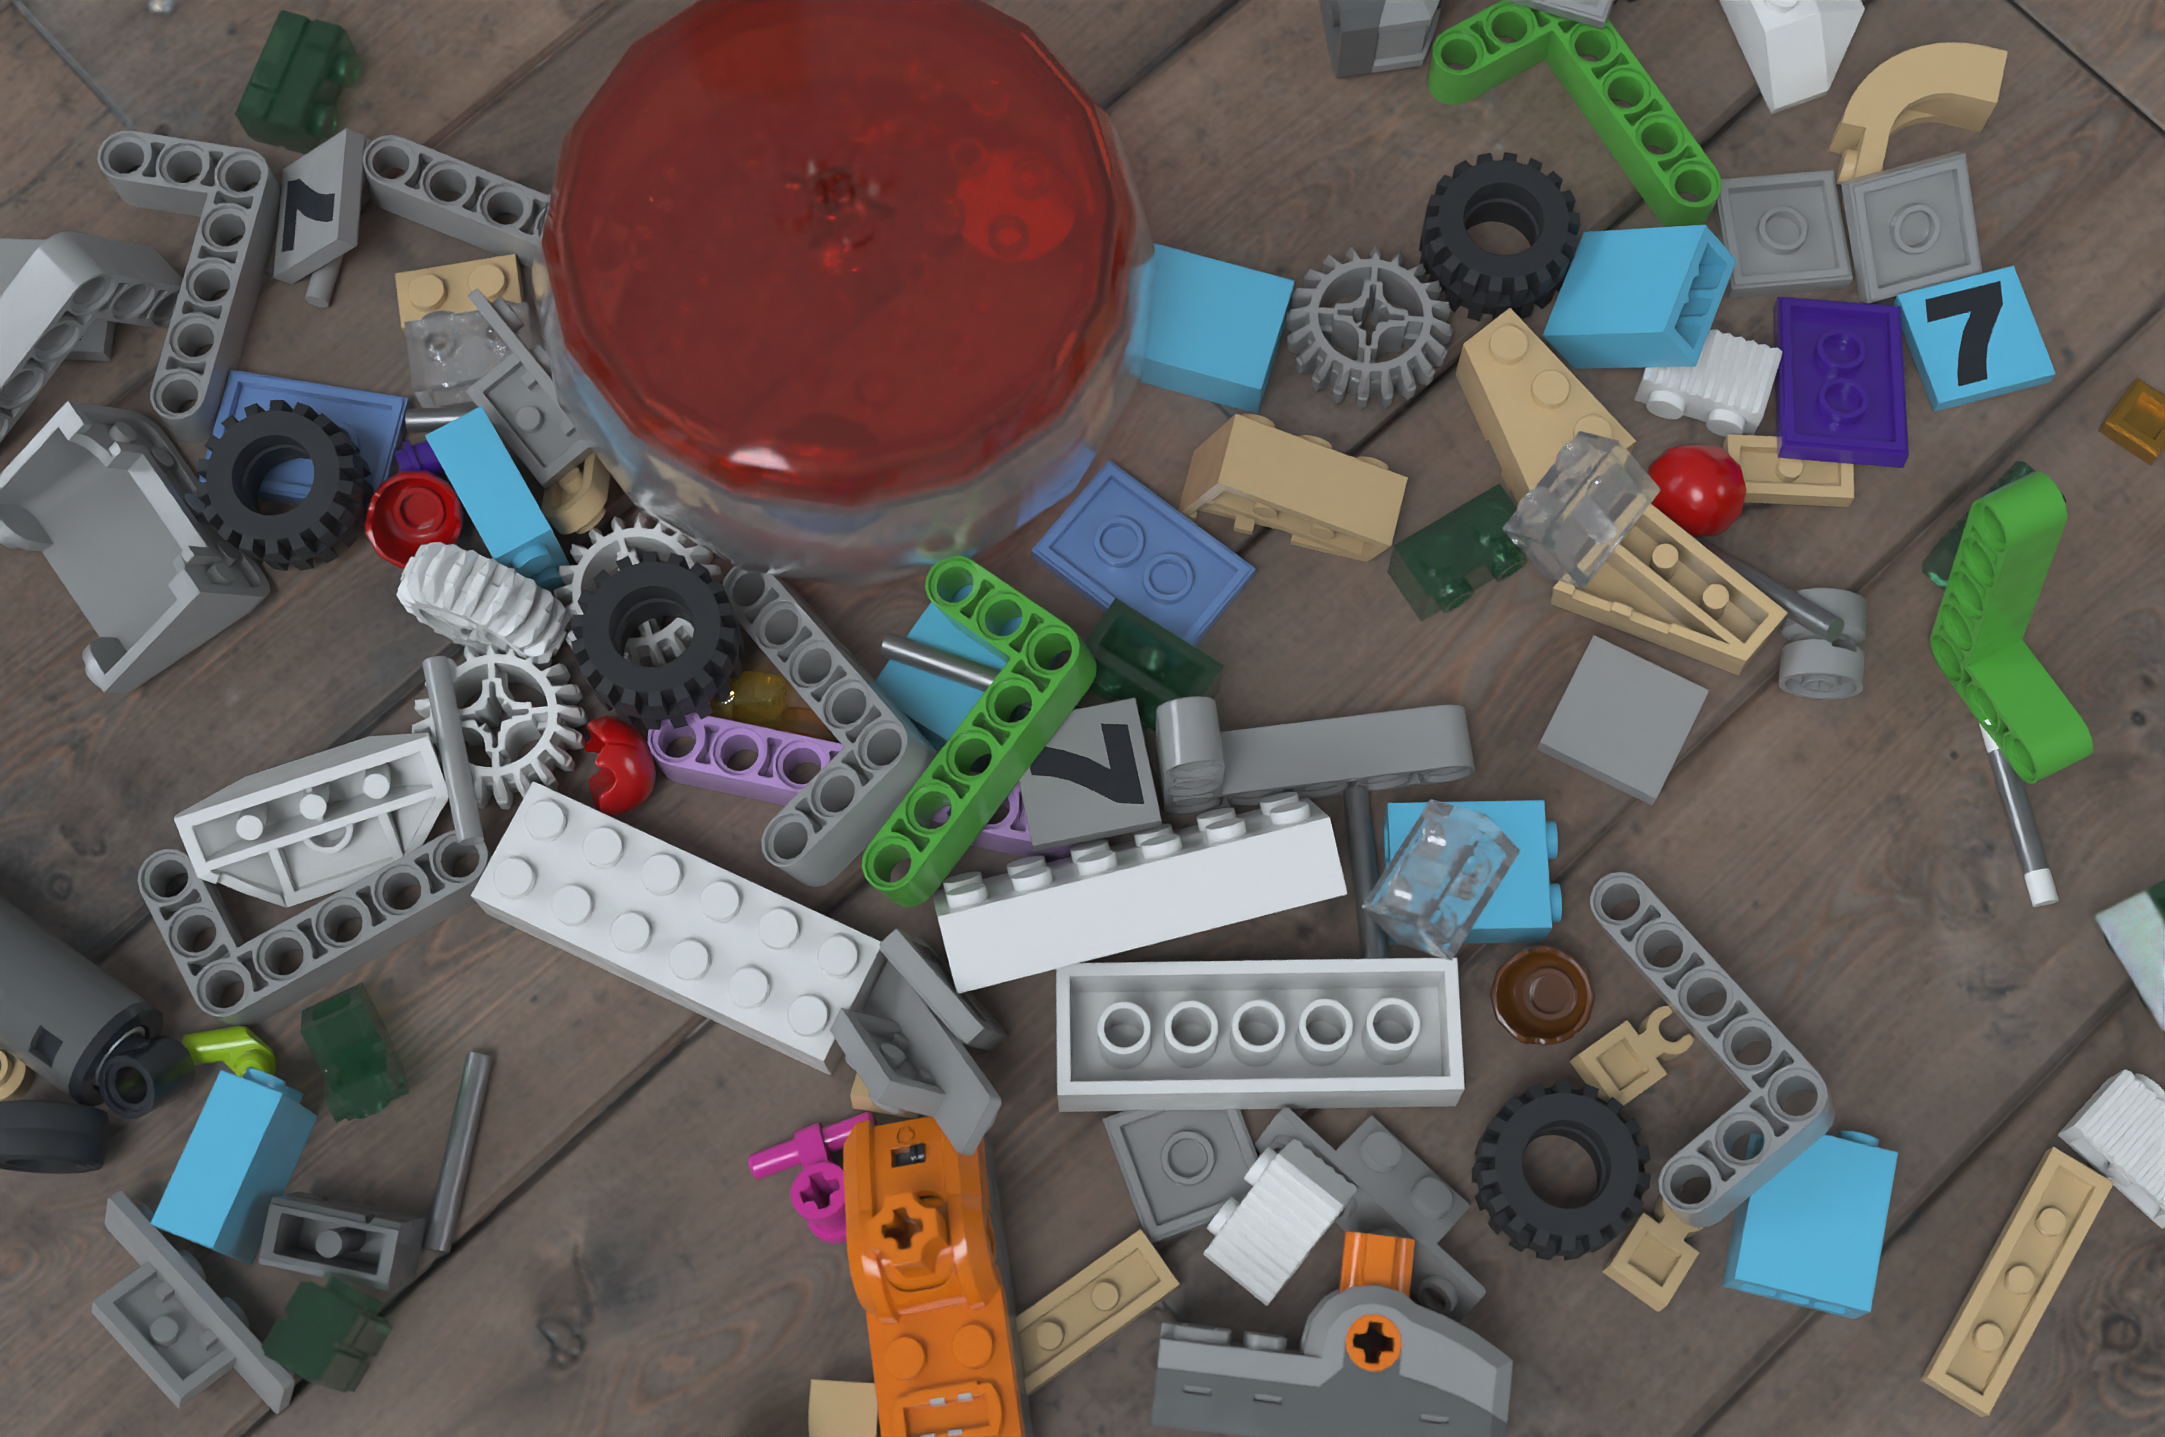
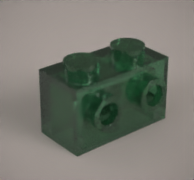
(1457, 555)
(1147, 663)

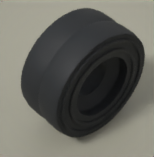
(52, 1137)

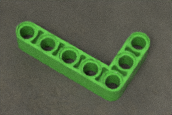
(1592, 88)
(1984, 621)
(982, 731)

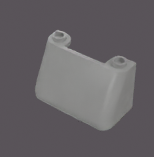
(127, 540)

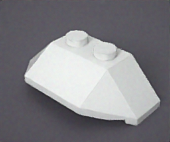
(1793, 44)
(318, 819)

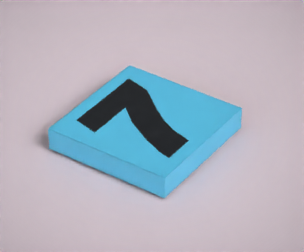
(1974, 338)

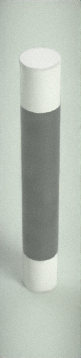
(2022, 826)

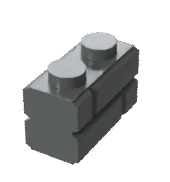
(342, 1240)

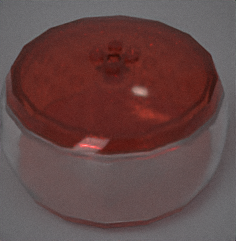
(844, 281)

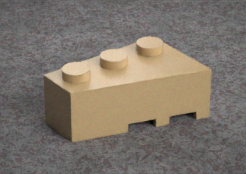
(1527, 401)
(1295, 487)
(1676, 596)

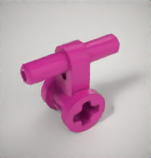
(820, 1178)

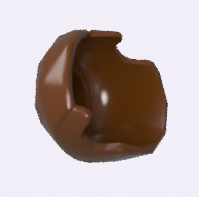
(1542, 995)

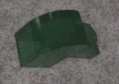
(353, 1054)

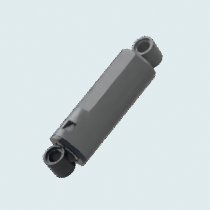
(83, 1024)

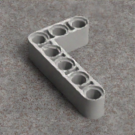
(468, 217)
(211, 264)
(61, 294)
(855, 713)
(1315, 758)
(312, 930)
(1724, 1037)

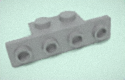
(523, 401)
(916, 1062)
(1393, 1199)
(176, 1321)

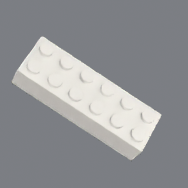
(1137, 891)
(679, 926)
(1259, 1034)

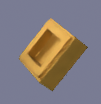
(2138, 422)

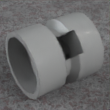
(1823, 668)

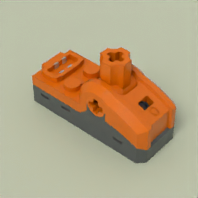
(934, 1282)

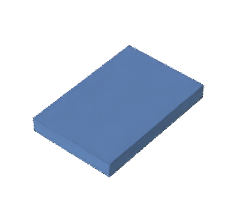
(368, 418)
(1145, 553)

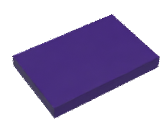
(1840, 382)

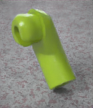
(234, 1046)

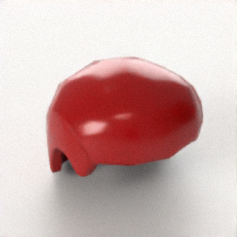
(1698, 488)
(412, 512)
(625, 764)

